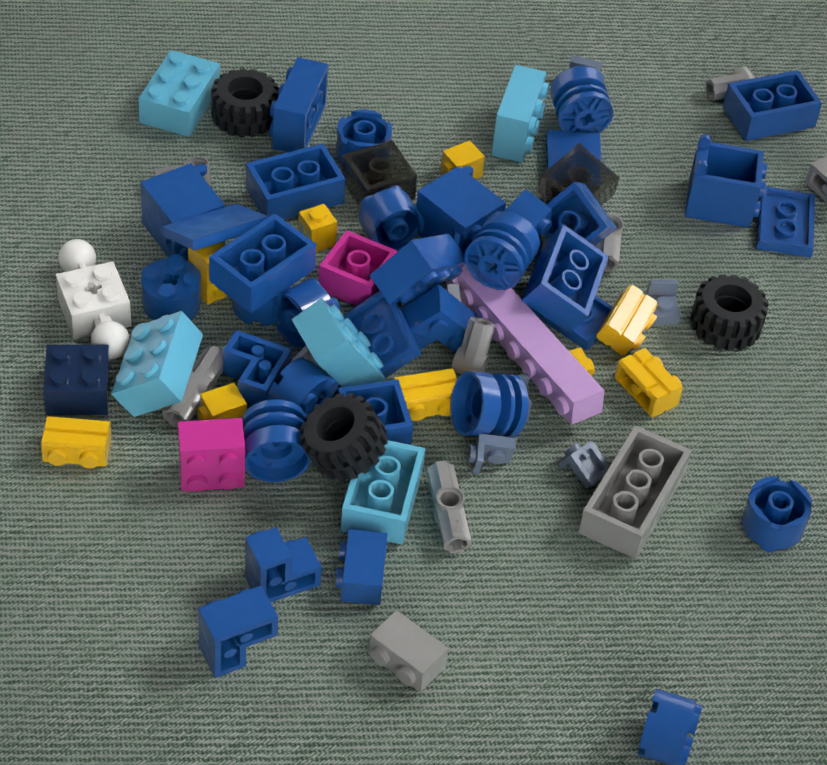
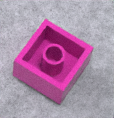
(348, 267)
(211, 454)

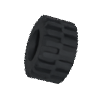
(243, 102)
(729, 312)
(343, 437)

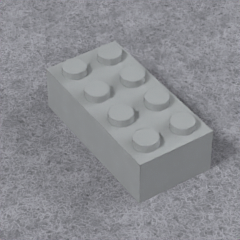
(634, 492)

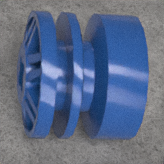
(581, 100)
(502, 250)
(489, 404)
(273, 441)

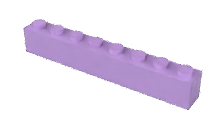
(534, 349)

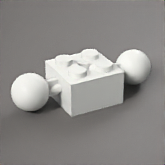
(93, 298)

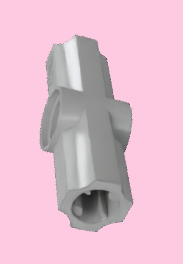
(202, 379)
(448, 507)

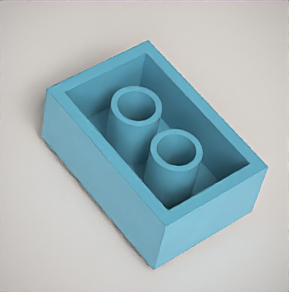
(178, 93)
(520, 114)
(338, 345)
(157, 364)
(385, 494)

